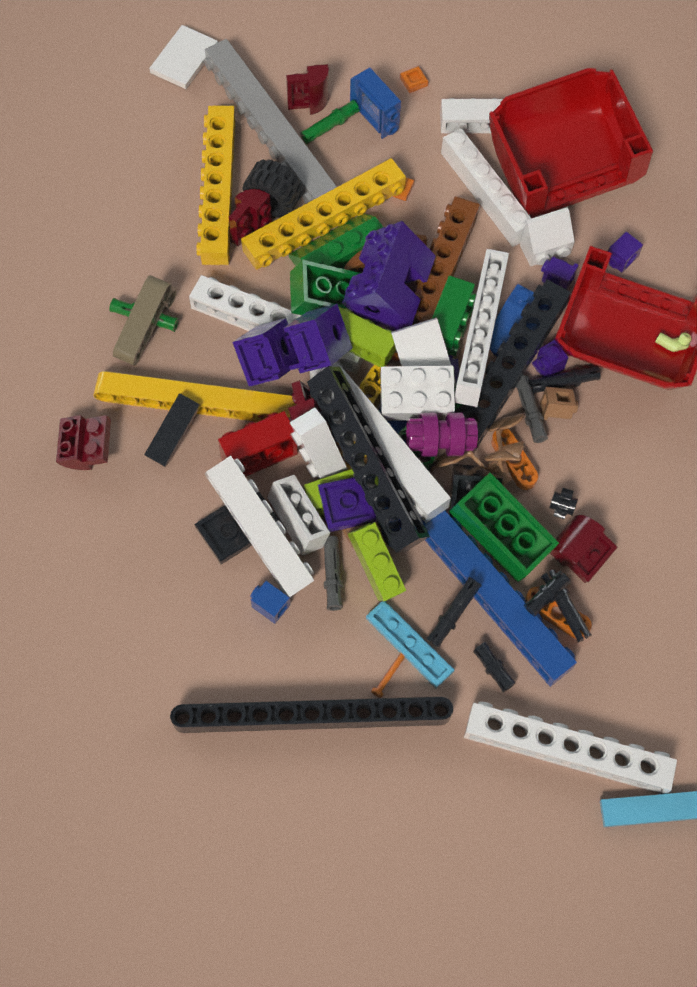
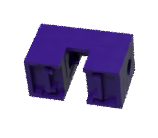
(390, 260)
(307, 343)

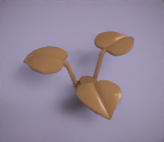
(497, 458)

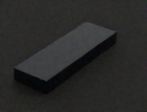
(172, 430)

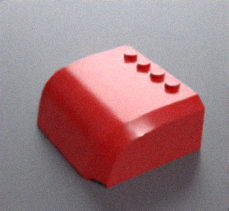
(568, 141)
(618, 322)

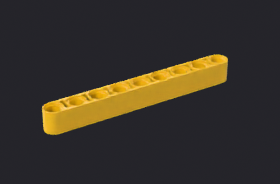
(214, 400)

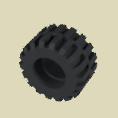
(277, 181)

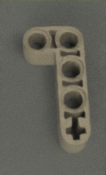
(143, 319)

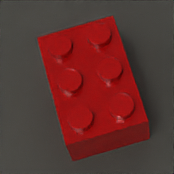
(260, 443)

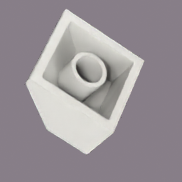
(547, 237)

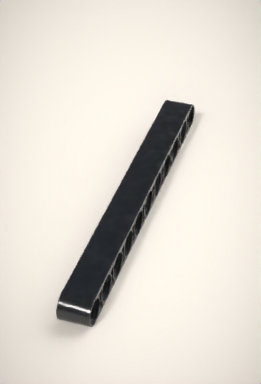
(300, 708)

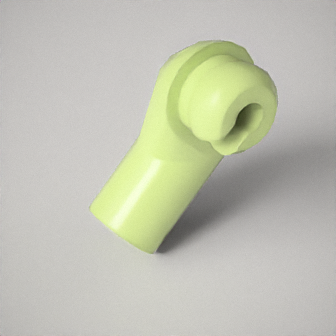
(675, 344)

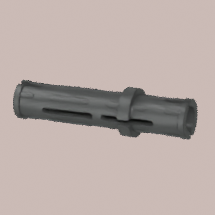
(533, 418)
(332, 572)

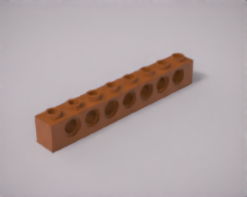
(450, 244)

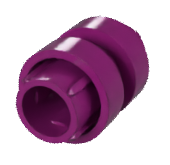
(452, 434)

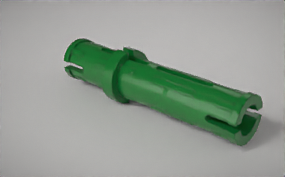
(336, 118)
(119, 307)

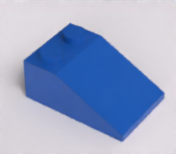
(509, 315)

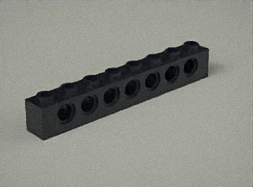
(557, 300)
(378, 464)

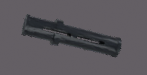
(574, 378)
(454, 611)
(569, 611)

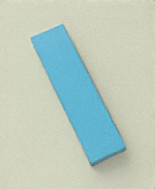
(410, 644)
(649, 809)

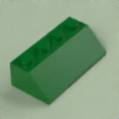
(339, 244)
(504, 527)

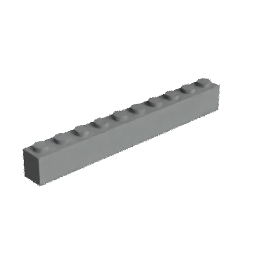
(266, 119)

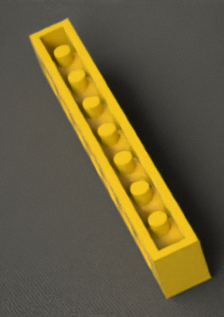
(217, 185)
(329, 204)

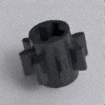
(563, 503)

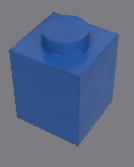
(269, 601)

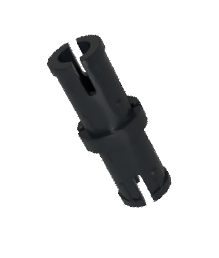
(547, 593)
(494, 667)

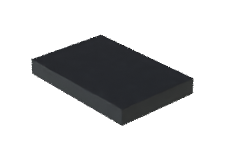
(224, 534)

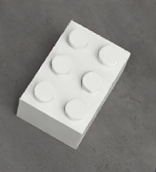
(416, 390)

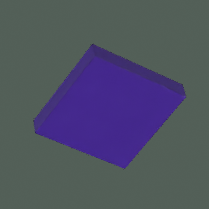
(345, 505)

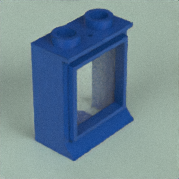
(376, 102)

